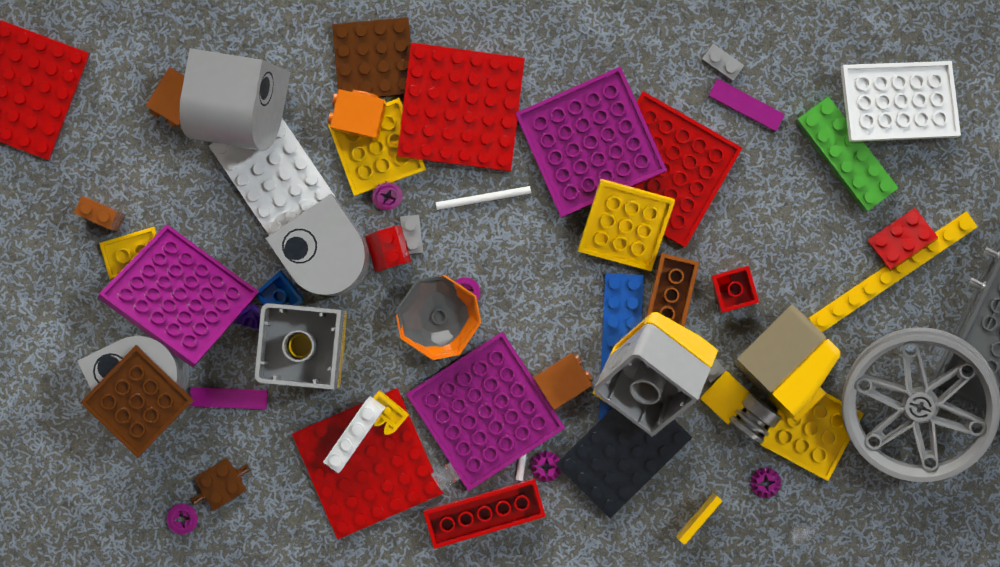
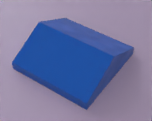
(279, 291)

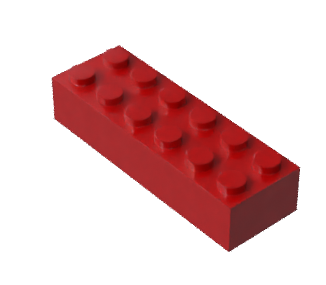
(484, 513)

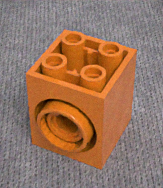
(357, 114)

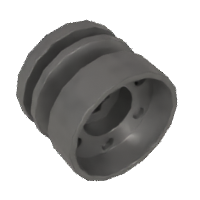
(755, 418)

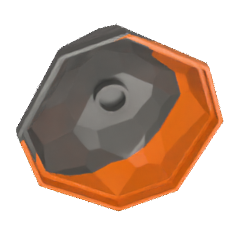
(438, 317)

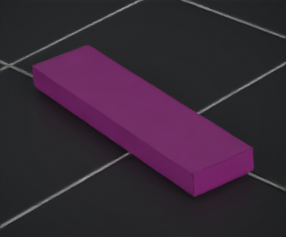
(746, 105)
(229, 398)

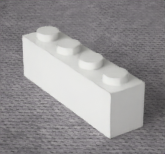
(354, 434)

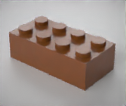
(673, 287)

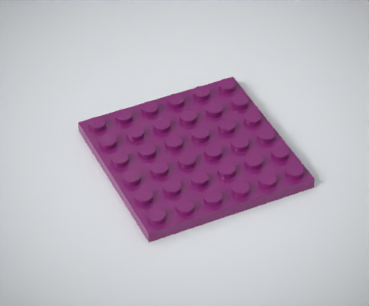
(589, 137)
(178, 295)
(485, 411)

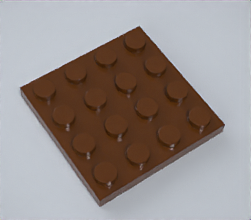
(372, 55)
(137, 401)

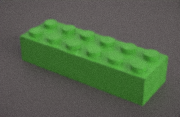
(849, 161)

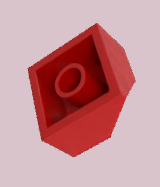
(734, 289)

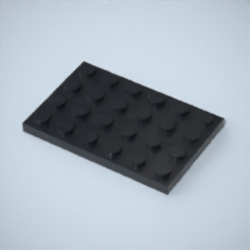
(619, 459)

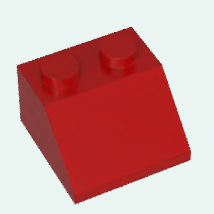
(388, 248)

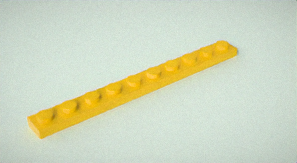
(884, 278)

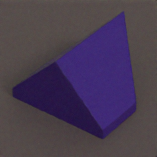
(249, 317)

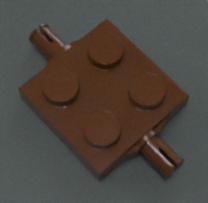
(220, 484)

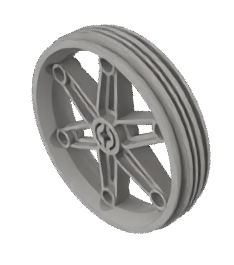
(926, 413)

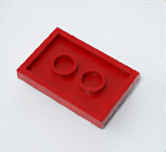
(902, 239)

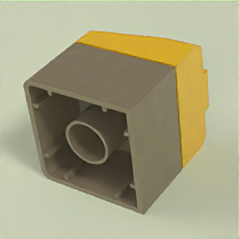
(790, 363)

